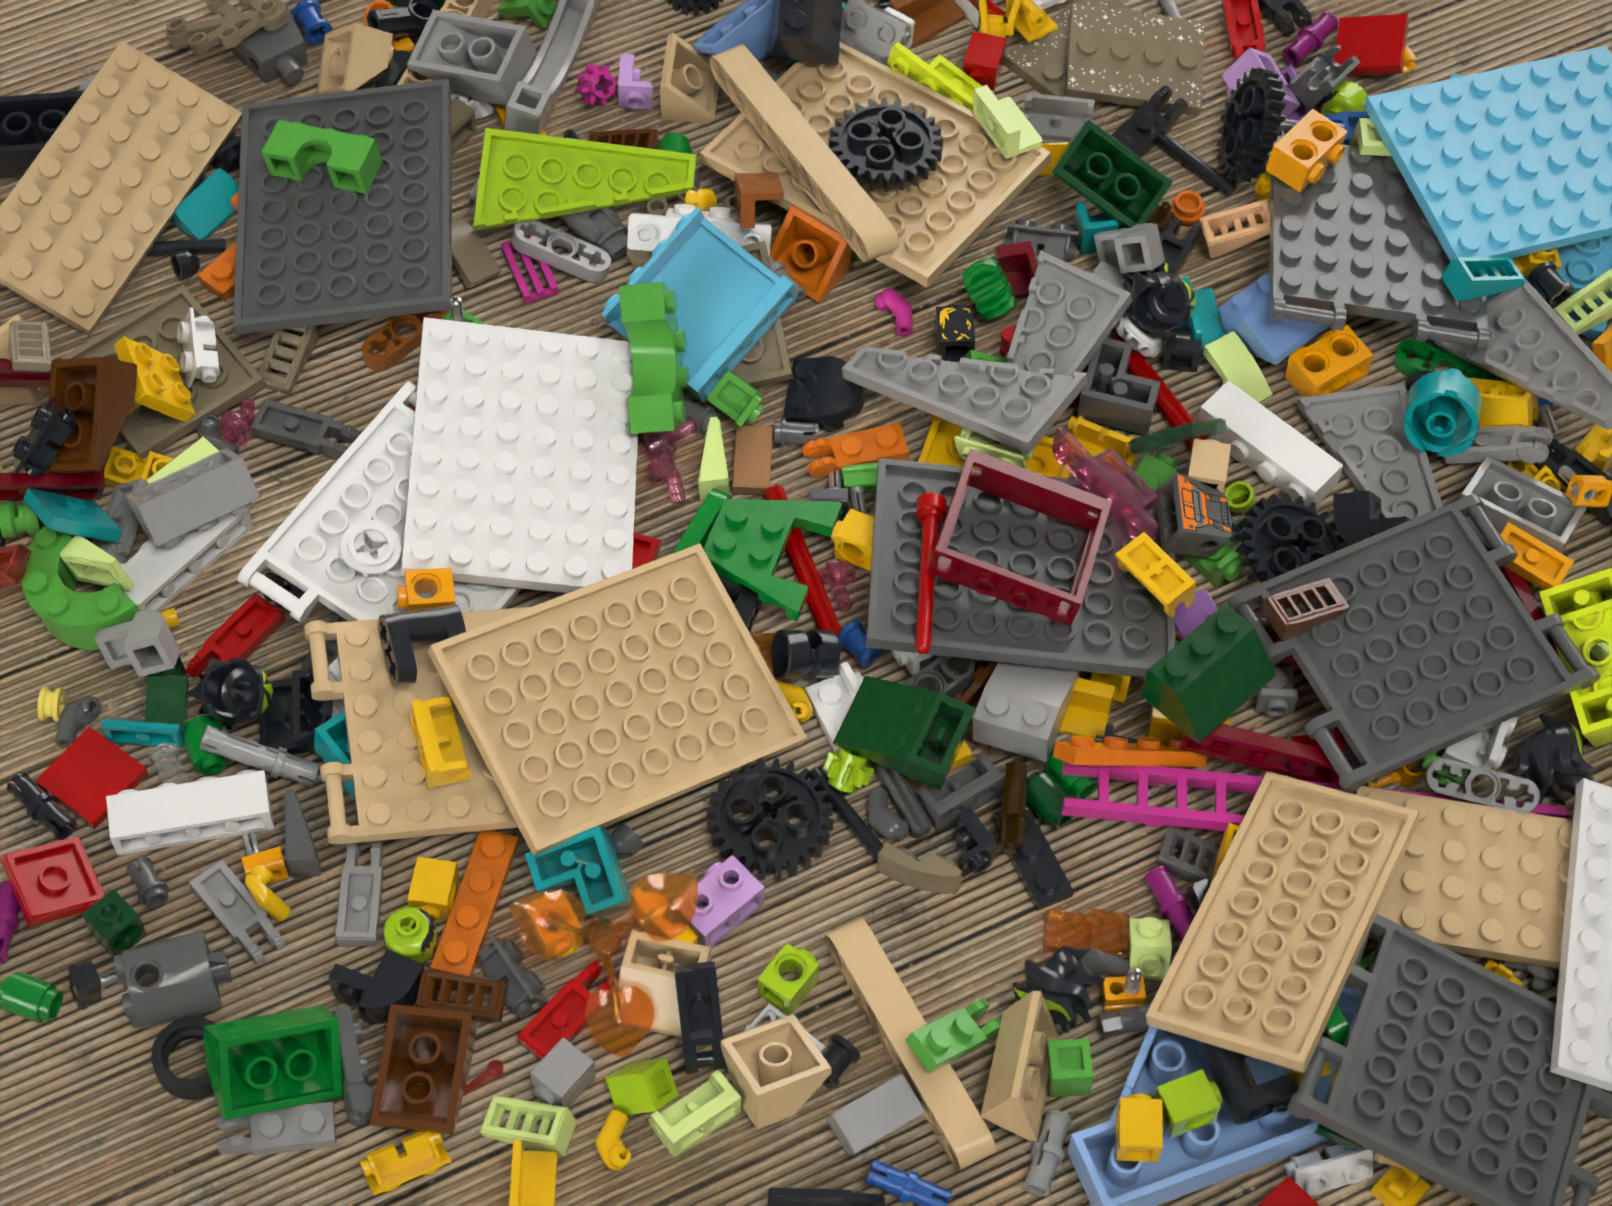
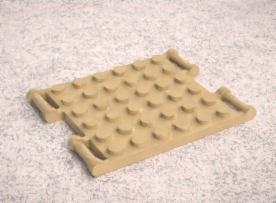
(383, 752)

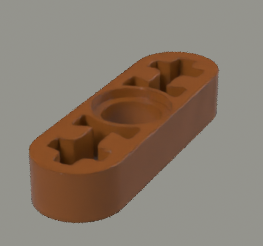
(399, 346)

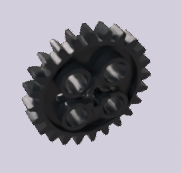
(1251, 124)
(887, 144)
(1283, 536)
(747, 795)

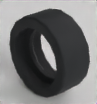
(163, 1045)

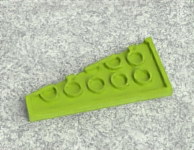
(553, 176)

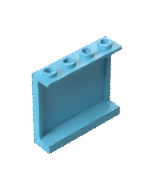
(721, 296)

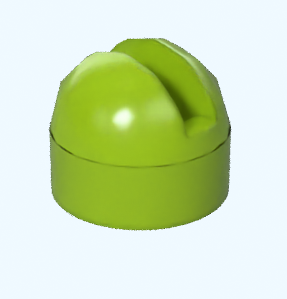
(1240, 493)

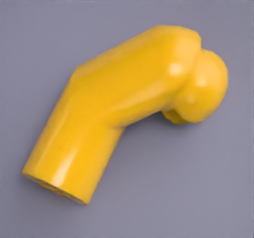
(609, 1142)

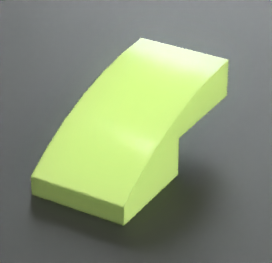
(1236, 364)

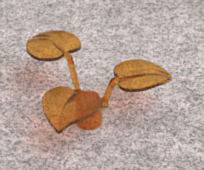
(553, 918)

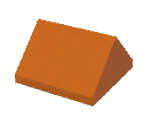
(812, 253)

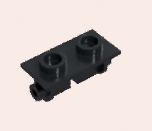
(46, 425)

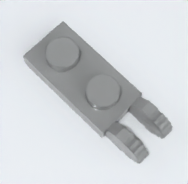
(1507, 444)
(360, 898)
(235, 908)
(281, 1130)

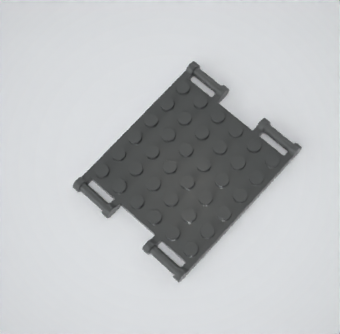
(1363, 251)
(1427, 644)
(1454, 1078)

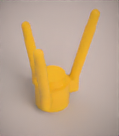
(994, 23)

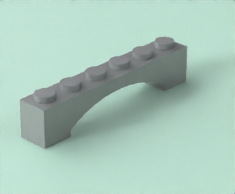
(539, 90)

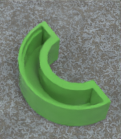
(656, 353)
(52, 595)

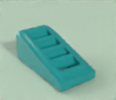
(1479, 276)

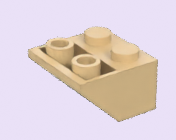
(650, 968)

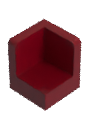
(1018, 265)

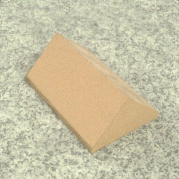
(1020, 1068)

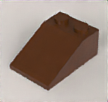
(100, 396)
(423, 1069)

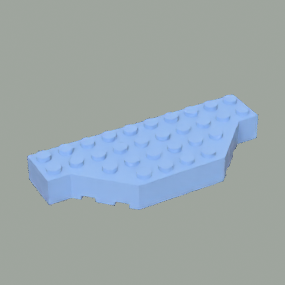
(1200, 1155)

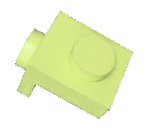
(1150, 947)

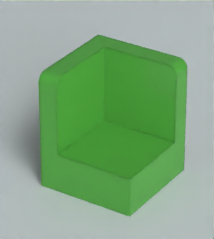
(1069, 1067)

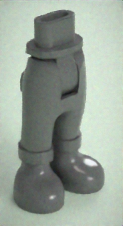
(601, 229)

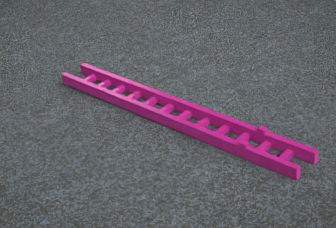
(1184, 778)

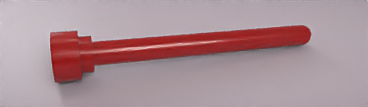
(930, 511)

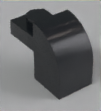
(1359, 516)
(393, 982)

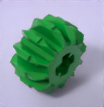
(989, 288)

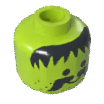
(1343, 98)
(411, 934)

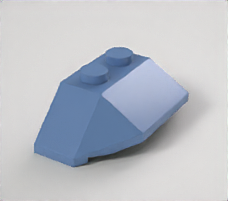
(745, 25)

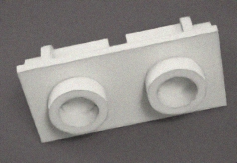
(195, 336)
(1340, 1169)

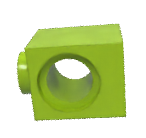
(788, 994)
(1188, 1103)

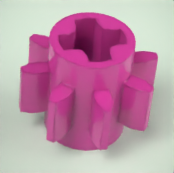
(599, 76)

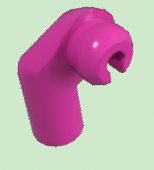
(900, 307)

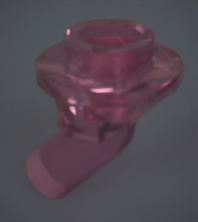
(236, 424)
(664, 441)
(663, 469)
(837, 576)

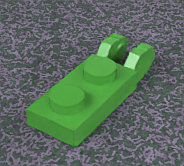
(952, 1036)

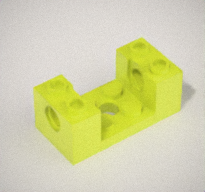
(1587, 615)

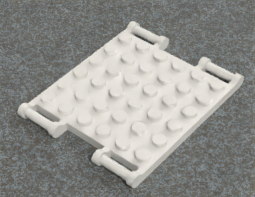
(361, 486)

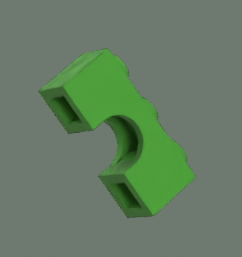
(298, 147)

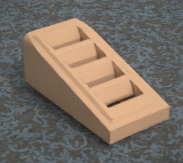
(1223, 220)

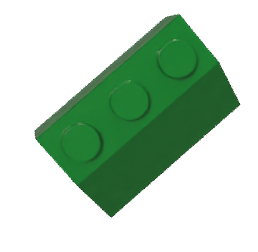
(274, 1061)

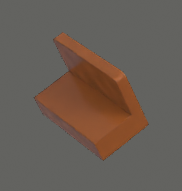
(930, 16)
(751, 188)

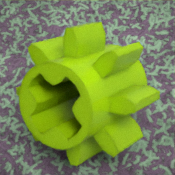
(847, 770)

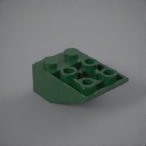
(906, 729)

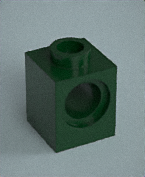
(167, 697)
(114, 923)

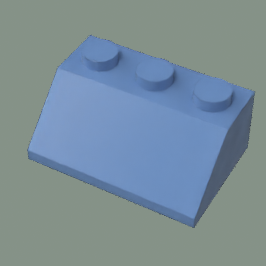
(1268, 339)

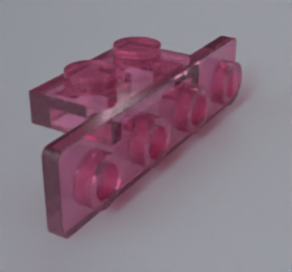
(1112, 479)

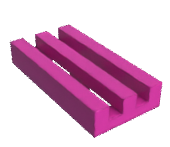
(508, 251)

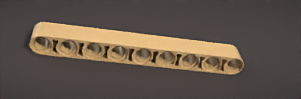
(804, 153)

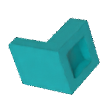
(1089, 226)

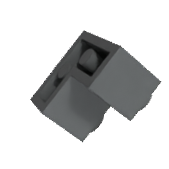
(1115, 396)

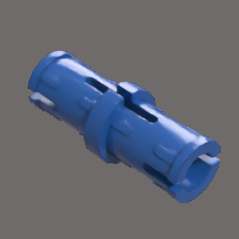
(907, 1186)

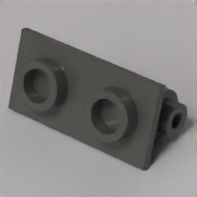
(1054, 239)
(505, 962)

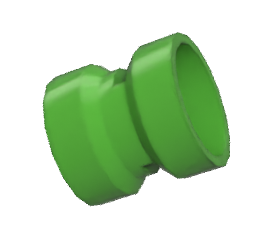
(18, 519)

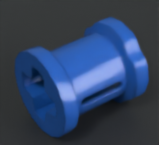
(309, 17)
(854, 641)

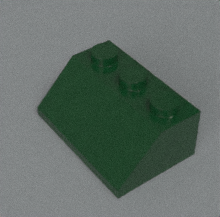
(1111, 176)
(1209, 674)

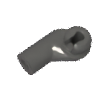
(210, 430)
(74, 717)
(883, 819)
(1101, 962)

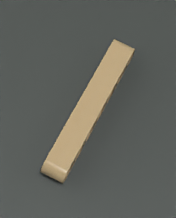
(894, 1019)

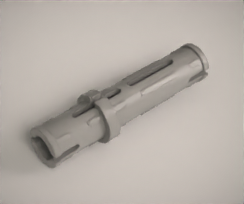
(259, 756)

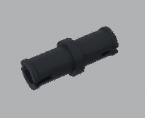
(42, 805)

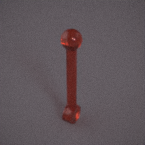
(494, 1069)

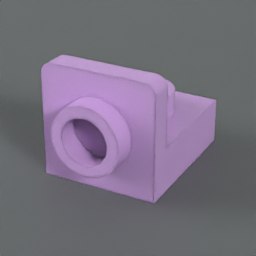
(631, 91)

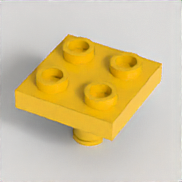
(157, 380)

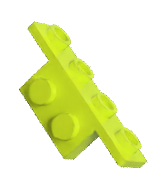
(938, 75)

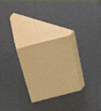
(687, 84)

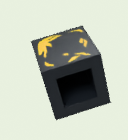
(954, 331)

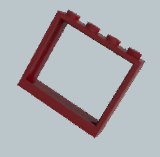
(13, 485)
(1038, 494)
(1265, 750)

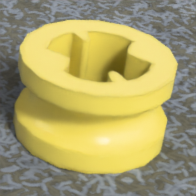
(51, 703)

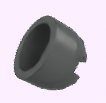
(626, 841)

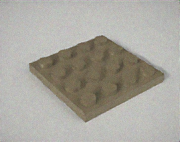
(157, 328)

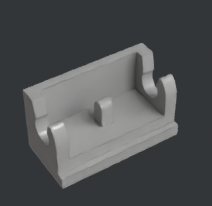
(1057, 116)
(875, 1115)

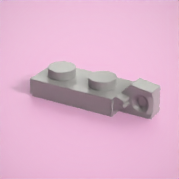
(124, 517)

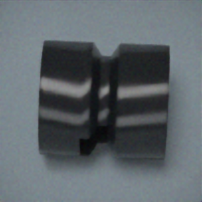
(805, 654)

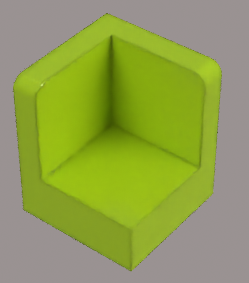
(642, 1086)

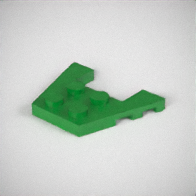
(751, 541)

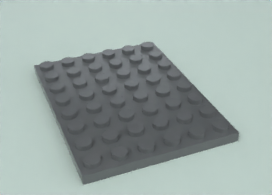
(338, 253)
(1114, 632)

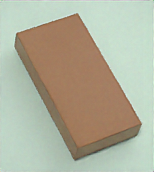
(752, 459)

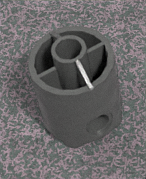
(183, 975)

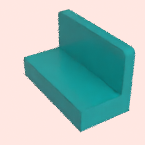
(1205, 320)

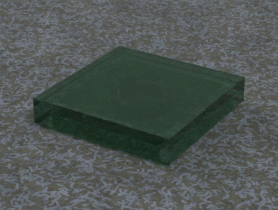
(1177, 436)

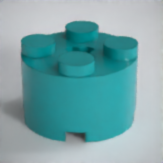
(1443, 412)

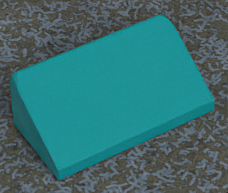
(207, 206)
(138, 732)

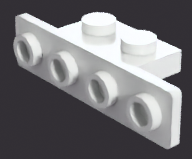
(648, 230)

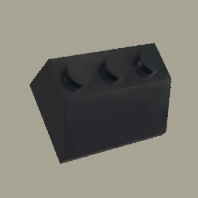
(807, 30)

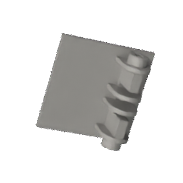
(871, 30)

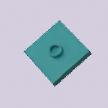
(72, 515)

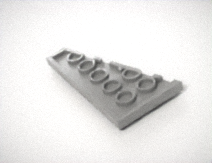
(1064, 318)
(1541, 355)
(973, 393)
(1369, 440)

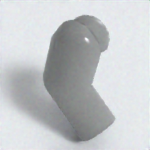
(1543, 976)

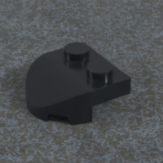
(821, 393)
(293, 714)

